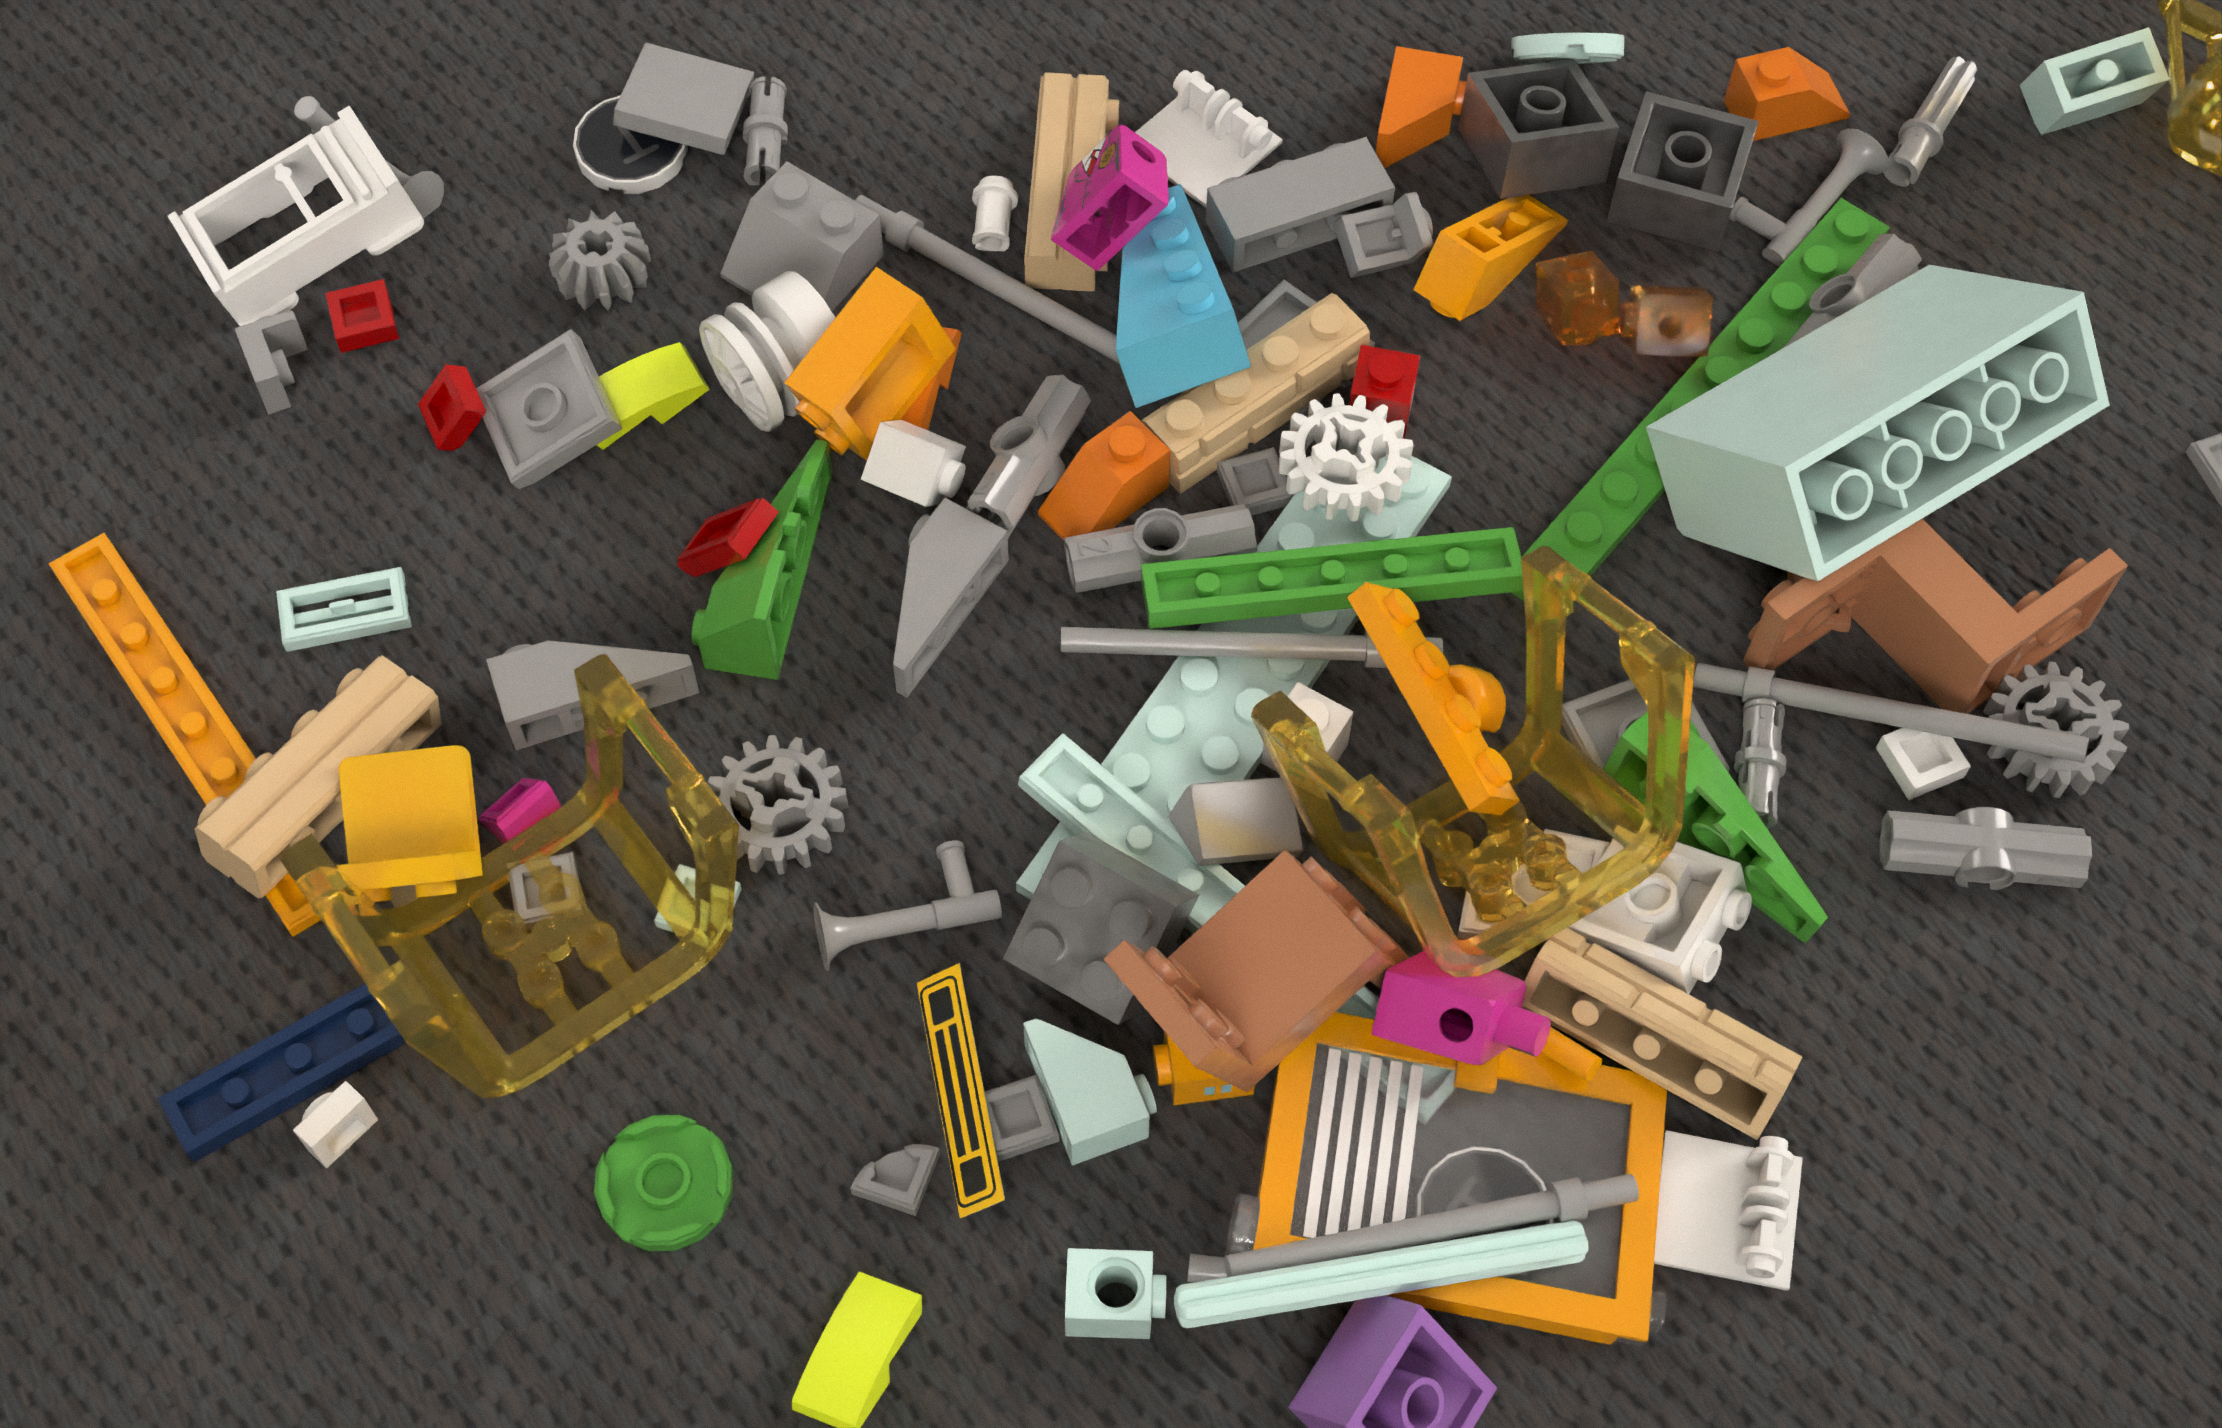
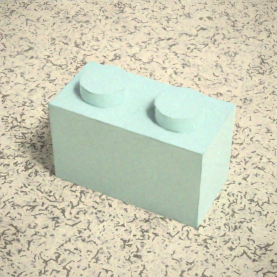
(2094, 81)

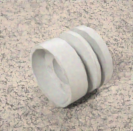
(763, 347)

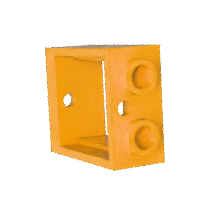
(869, 364)

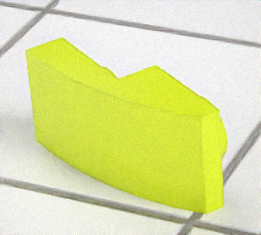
(652, 385)
(855, 1352)

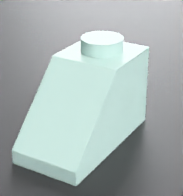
(1088, 1091)

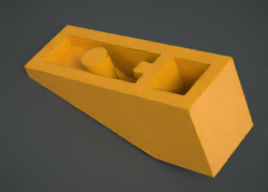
(1485, 253)

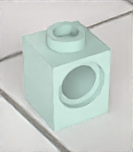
(1094, 1268)

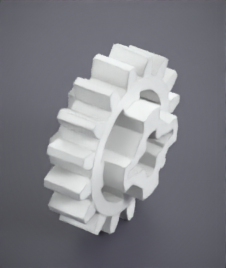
(1345, 457)

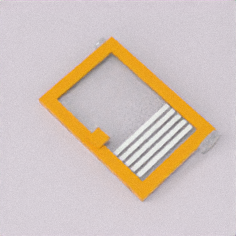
(1401, 1133)

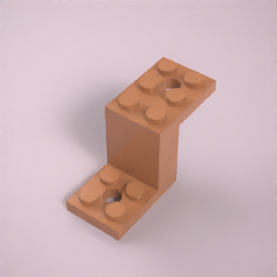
(1935, 615)
(1260, 970)

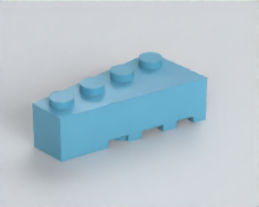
(1173, 309)

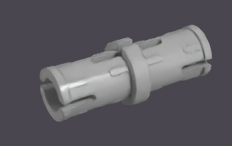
(764, 130)
(1760, 757)

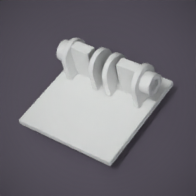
(1207, 136)
(1728, 1208)

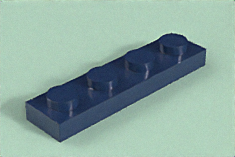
(279, 1072)

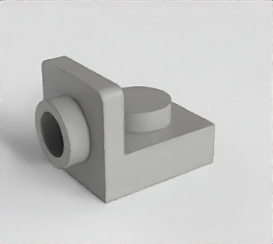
(265, 348)

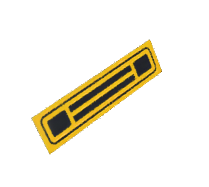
(960, 1091)

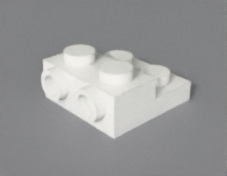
(1673, 916)

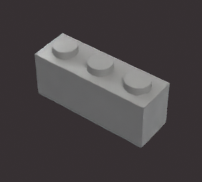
(1295, 202)

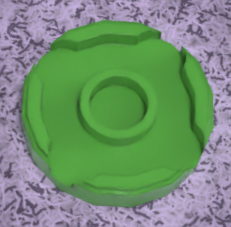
(676, 1203)

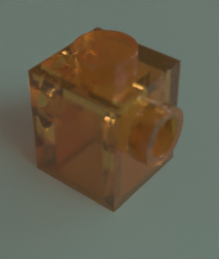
(1578, 298)
(1683, 332)

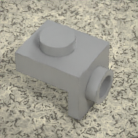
(1385, 236)

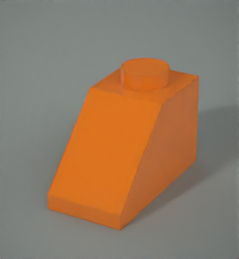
(1783, 93)
(1418, 102)
(1108, 479)

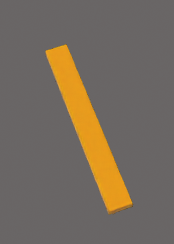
(167, 688)

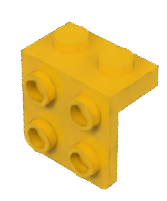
(410, 821)

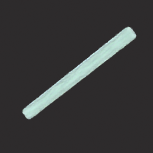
(1379, 1274)

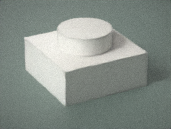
(1922, 760)
(334, 1123)

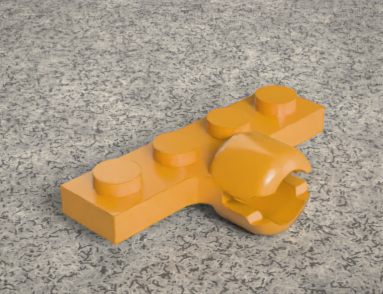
(1446, 699)

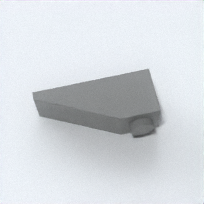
(947, 573)
(541, 691)

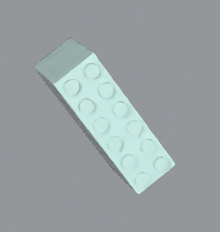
(1879, 418)

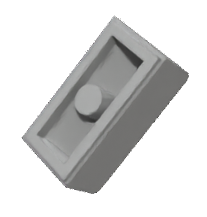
(1237, 821)

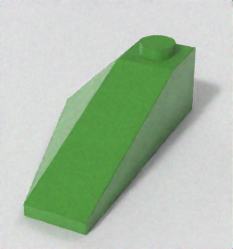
(758, 597)
(1726, 825)

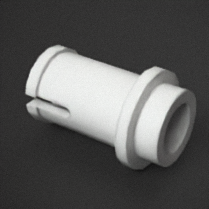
(994, 204)

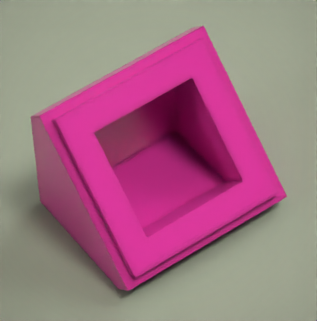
(520, 808)

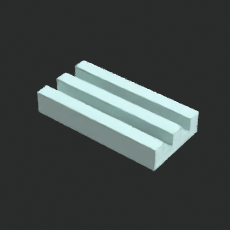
(345, 629)

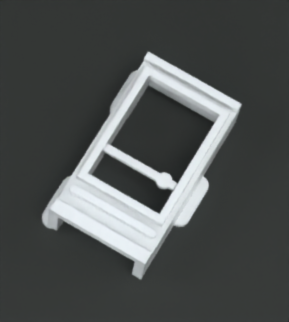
(371, 216)

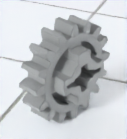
(2065, 707)
(793, 817)

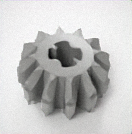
(599, 260)

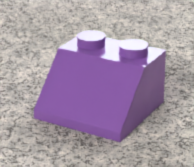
(1392, 1371)

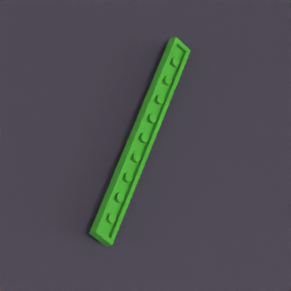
(1631, 478)

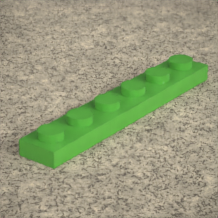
(1326, 575)

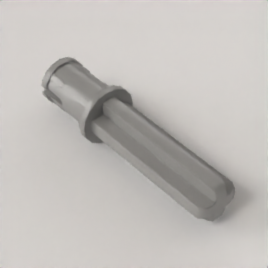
(1923, 135)

